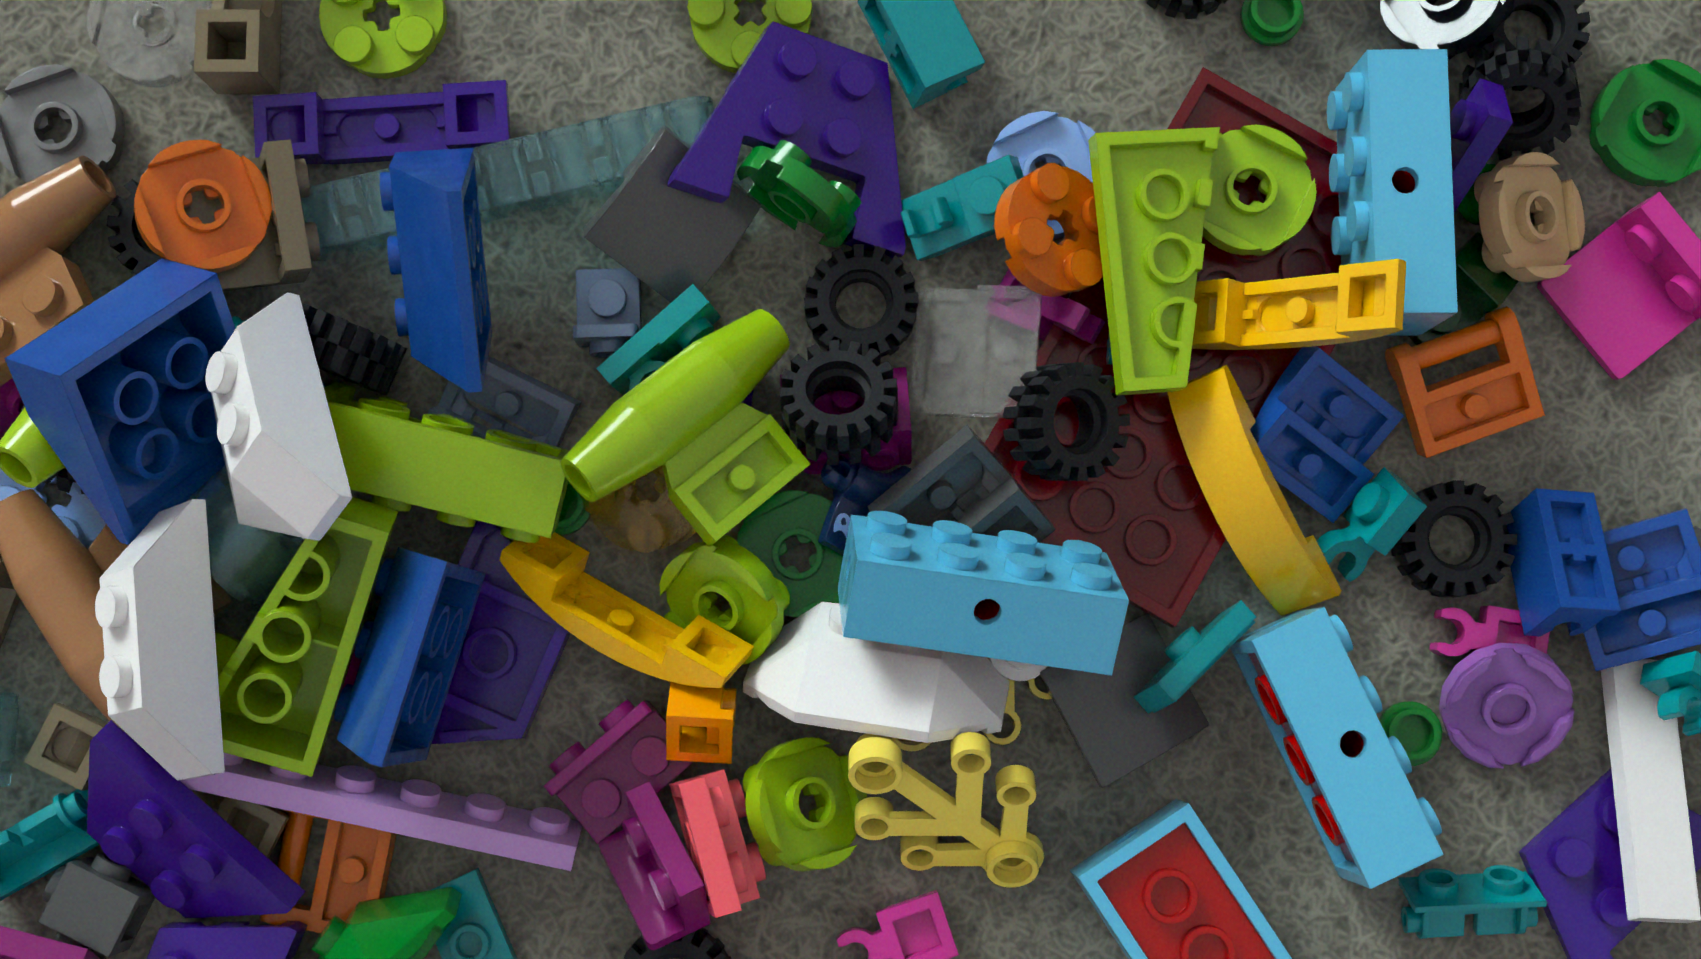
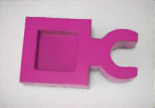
(1493, 627)
(907, 931)

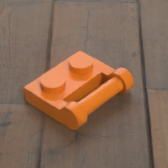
(1473, 401)
(350, 869)

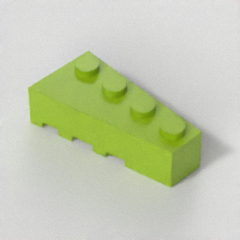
(446, 467)
(297, 651)

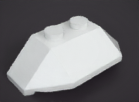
(277, 425)
(163, 643)
(873, 685)

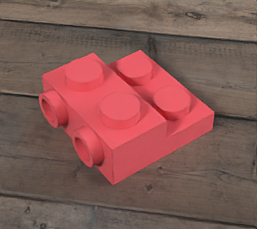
(711, 829)

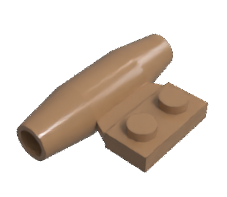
(35, 228)
(60, 584)

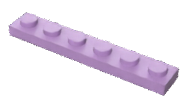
(405, 808)

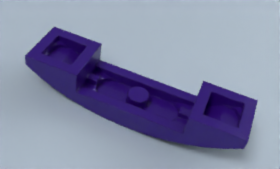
(380, 125)

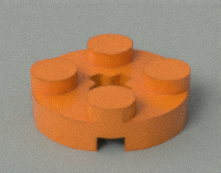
(221, 175)
(1022, 221)

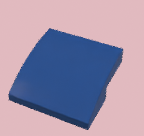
(1322, 431)
(1657, 591)

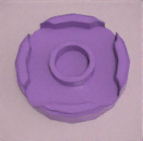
(1506, 705)

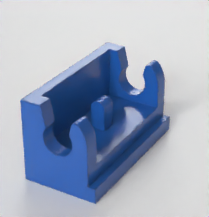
(1561, 563)

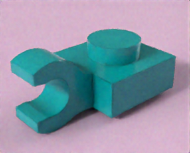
(1377, 522)

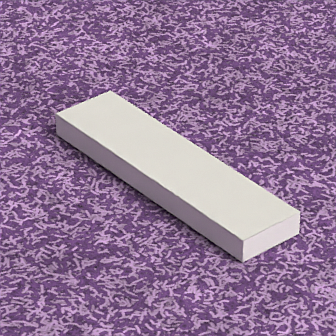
(1649, 801)

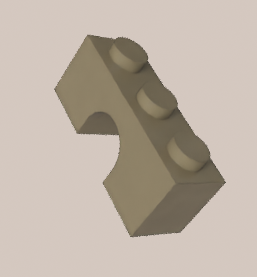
(239, 46)

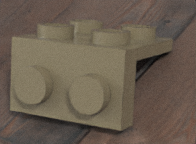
(288, 241)

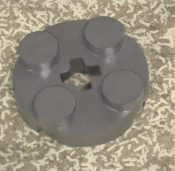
(79, 100)

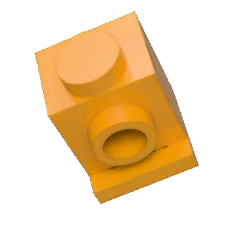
(700, 724)

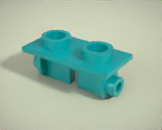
(44, 842)
(1499, 899)

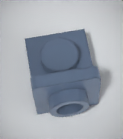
(606, 309)

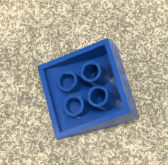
(440, 262)
(128, 392)
(407, 658)

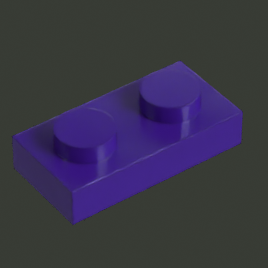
(1476, 131)

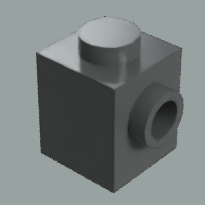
(96, 904)

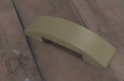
(64, 754)

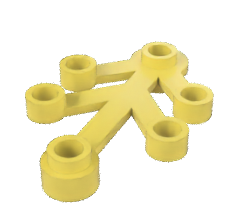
(1007, 854)

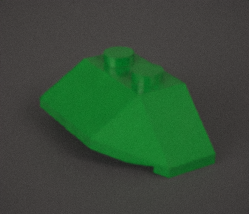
(390, 927)

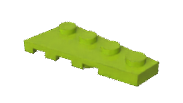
(1150, 232)

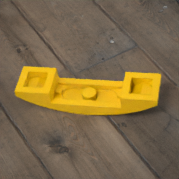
(1301, 311)
(1245, 495)
(617, 625)

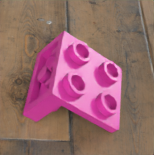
(1631, 286)

